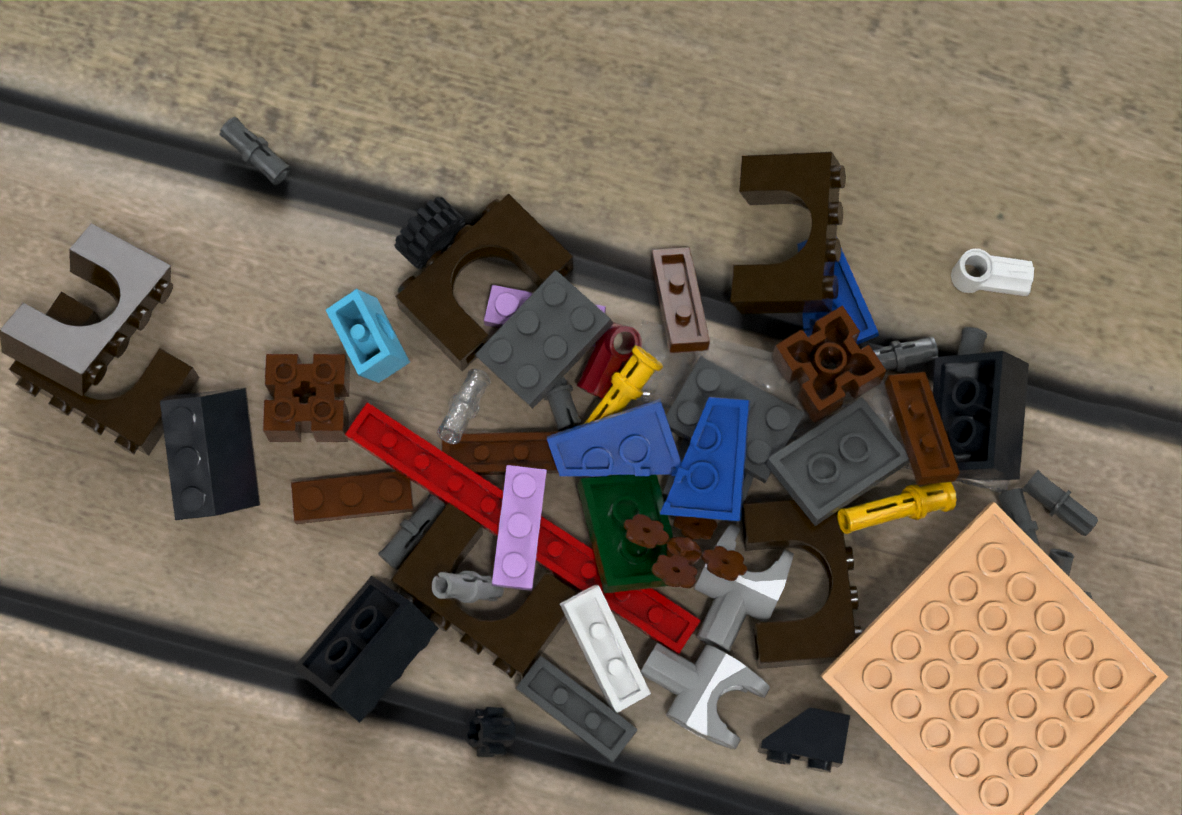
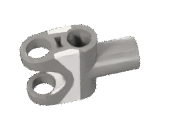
(733, 600)
(700, 687)

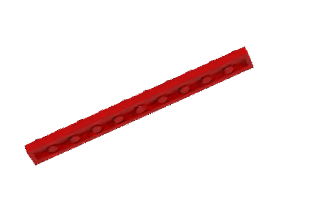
(483, 502)

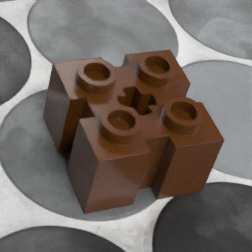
(835, 342)
(323, 414)

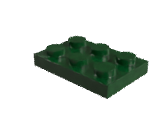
(606, 506)

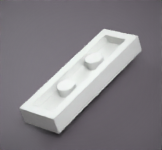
(605, 648)

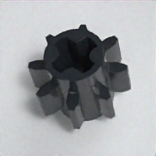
(490, 731)

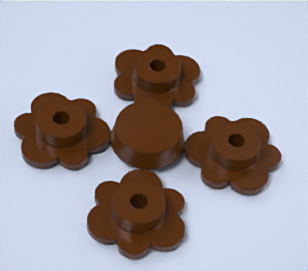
(682, 552)

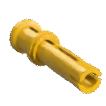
(627, 384)
(911, 503)

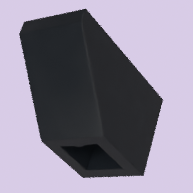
(810, 737)

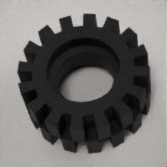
(429, 232)

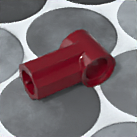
(606, 360)

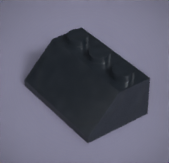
(983, 412)
(210, 453)
(366, 648)

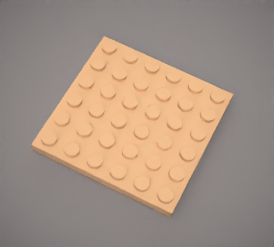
(994, 673)

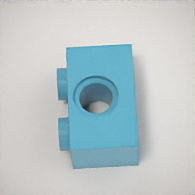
(367, 336)

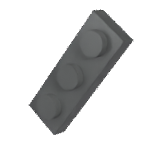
(576, 709)

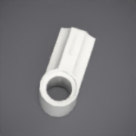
(996, 274)

